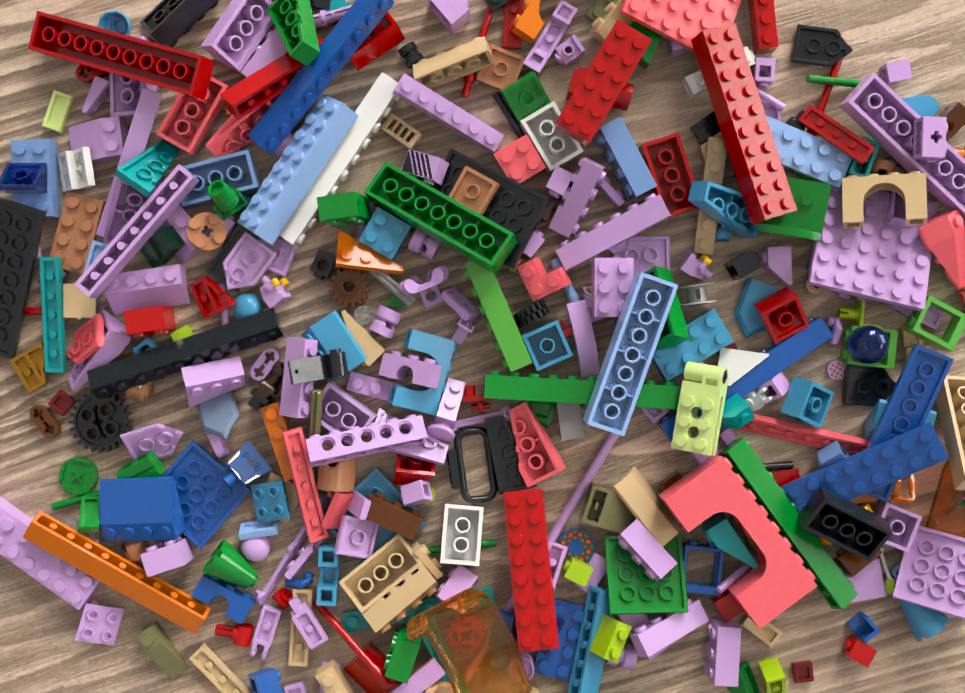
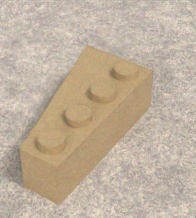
(401, 599)

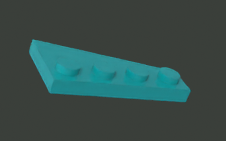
(148, 167)

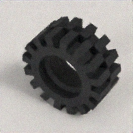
(531, 313)

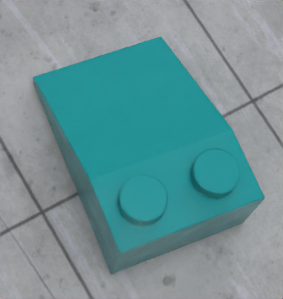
(721, 532)

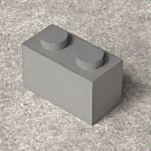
(570, 420)

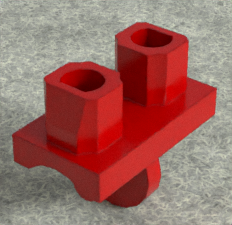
(470, 396)

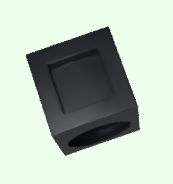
(323, 256)

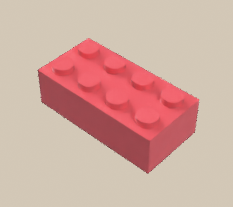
(192, 118)

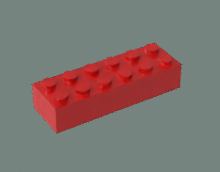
(602, 83)

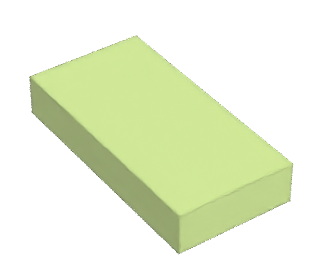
(57, 111)

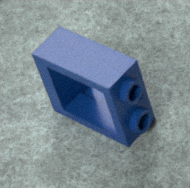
(700, 587)

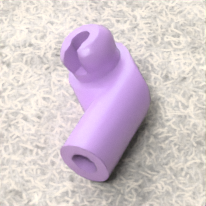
(836, 327)

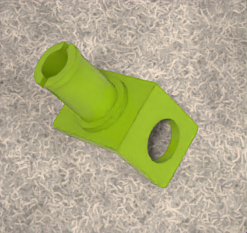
(854, 314)

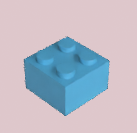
(385, 234)
(547, 345)
(807, 402)

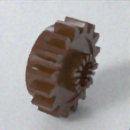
(349, 297)

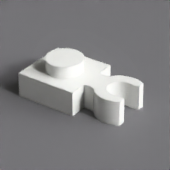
(757, 399)

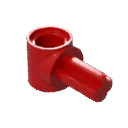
(239, 634)

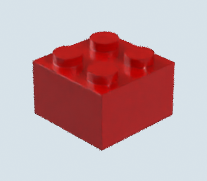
(149, 320)

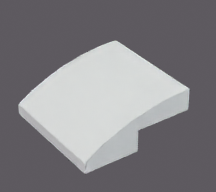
(76, 169)

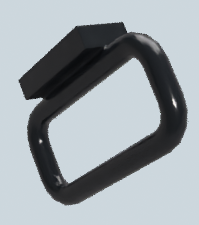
(457, 468)

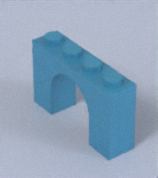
(425, 398)

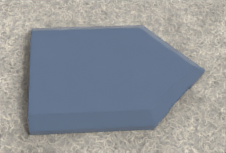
(219, 415)

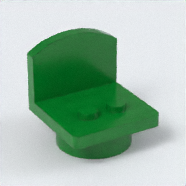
(808, 221)

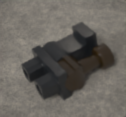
(267, 389)

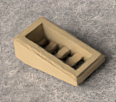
(414, 140)

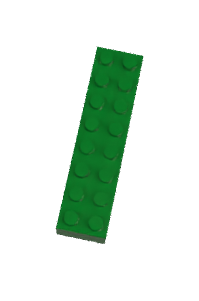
(441, 217)

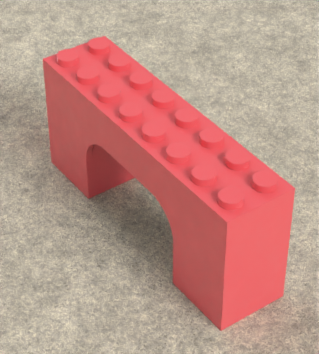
(780, 574)

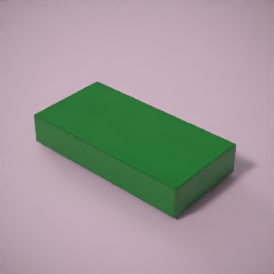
(89, 514)

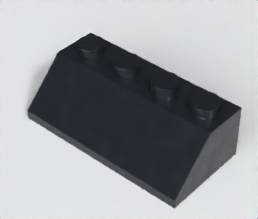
(174, 18)

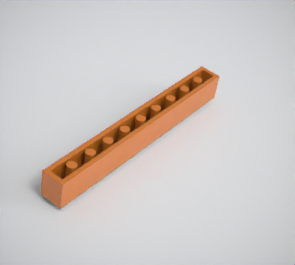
(116, 572)

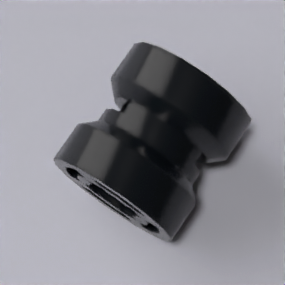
(410, 54)

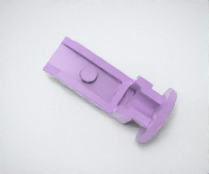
(447, 411)

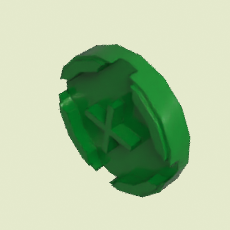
(78, 475)

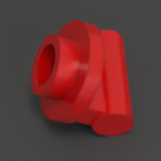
(282, 598)

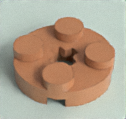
(199, 240)

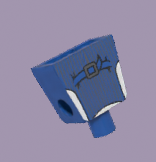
(246, 467)

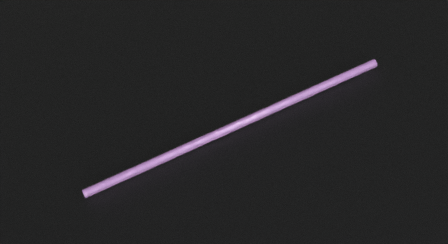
(577, 495)

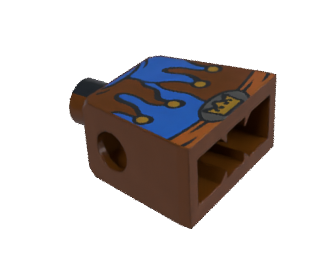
(955, 118)

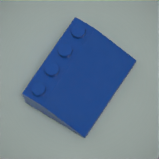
(140, 509)

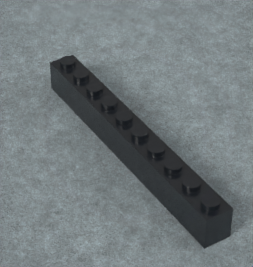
(185, 352)

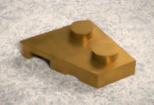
(31, 368)

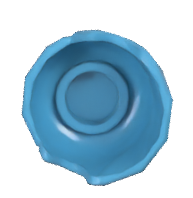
(115, 22)
(247, 305)

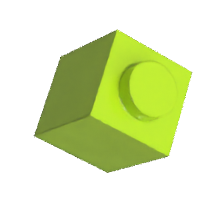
(577, 571)

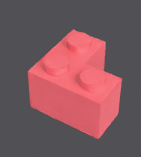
(539, 282)

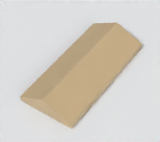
(647, 506)

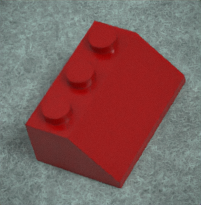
(379, 41)
(361, 672)

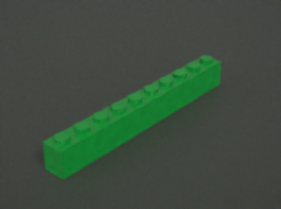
(570, 390)
(829, 576)

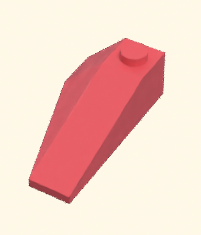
(235, 132)
(946, 239)
(535, 450)

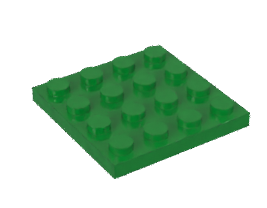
(634, 592)

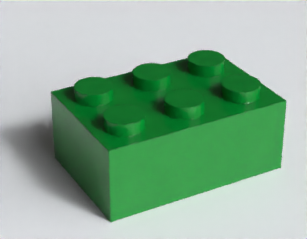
(344, 209)
(401, 656)

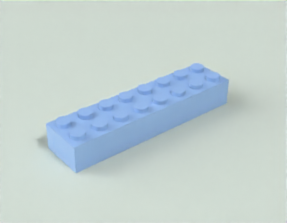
(298, 168)
(630, 353)

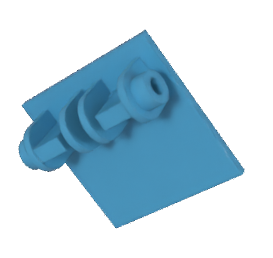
(270, 501)

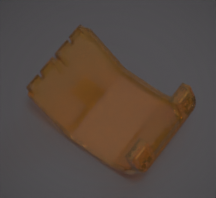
(473, 644)

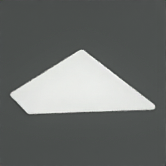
(739, 362)

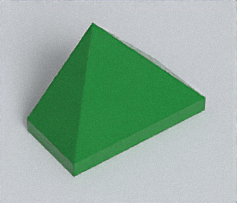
(746, 680)

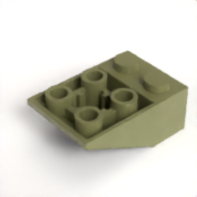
(605, 509)

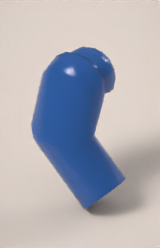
(300, 583)

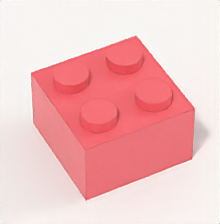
(520, 160)

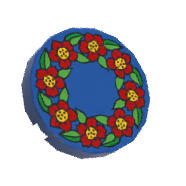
(579, 544)

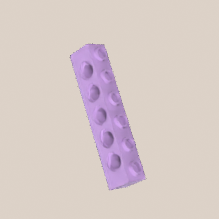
(378, 444)

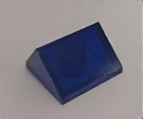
(24, 178)

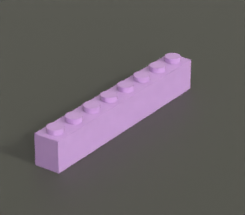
(136, 232)

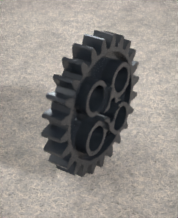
(84, 426)

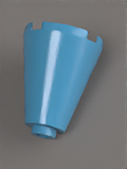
(924, 620)

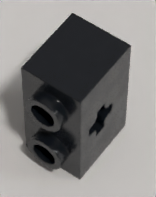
(743, 264)

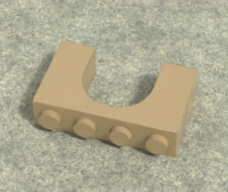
(909, 186)

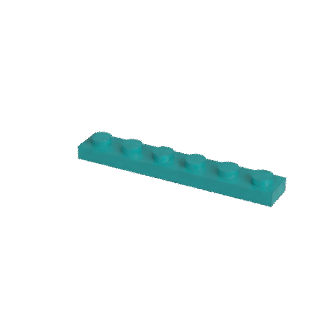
(52, 314)

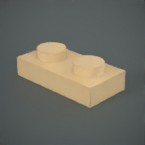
(422, 553)

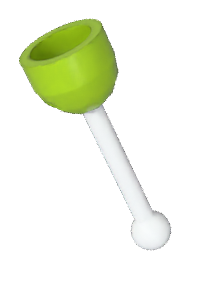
(889, 583)

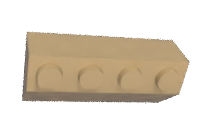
(454, 63)
(380, 573)

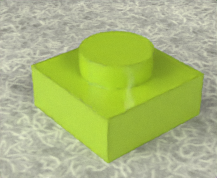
(181, 333)

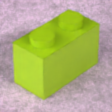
(610, 638)

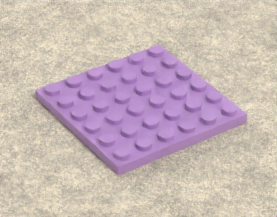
(874, 260)

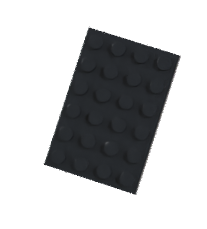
(511, 207)

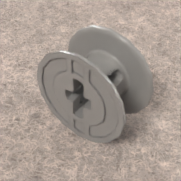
(696, 294)

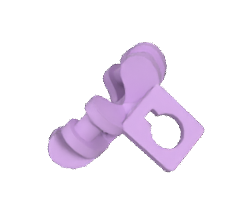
(415, 285)

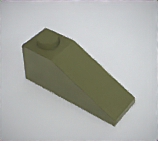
(161, 650)

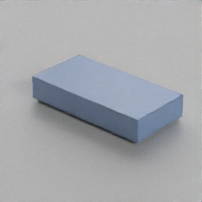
(254, 529)

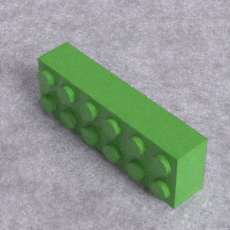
(499, 316)

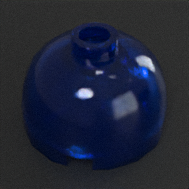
(868, 344)

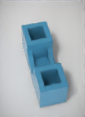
(329, 575)

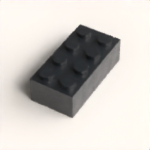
(845, 523)

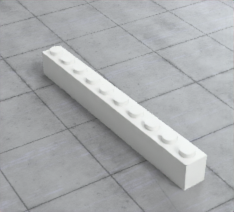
(370, 113)

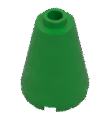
(230, 566)

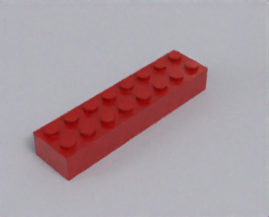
(531, 570)

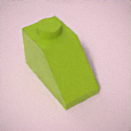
(772, 676)

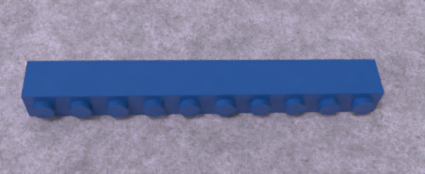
(313, 80)
(780, 357)

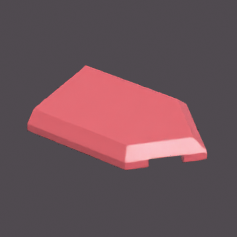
(87, 339)

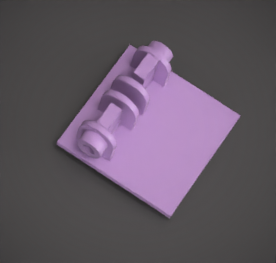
(99, 623)

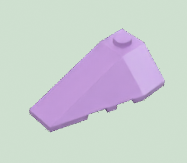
(115, 341)

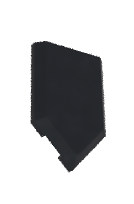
(818, 46)
(866, 386)

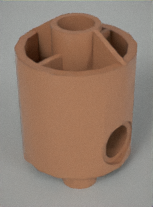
(336, 476)

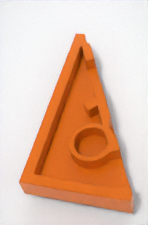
(358, 256)

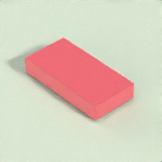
(337, 507)

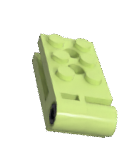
(705, 390)

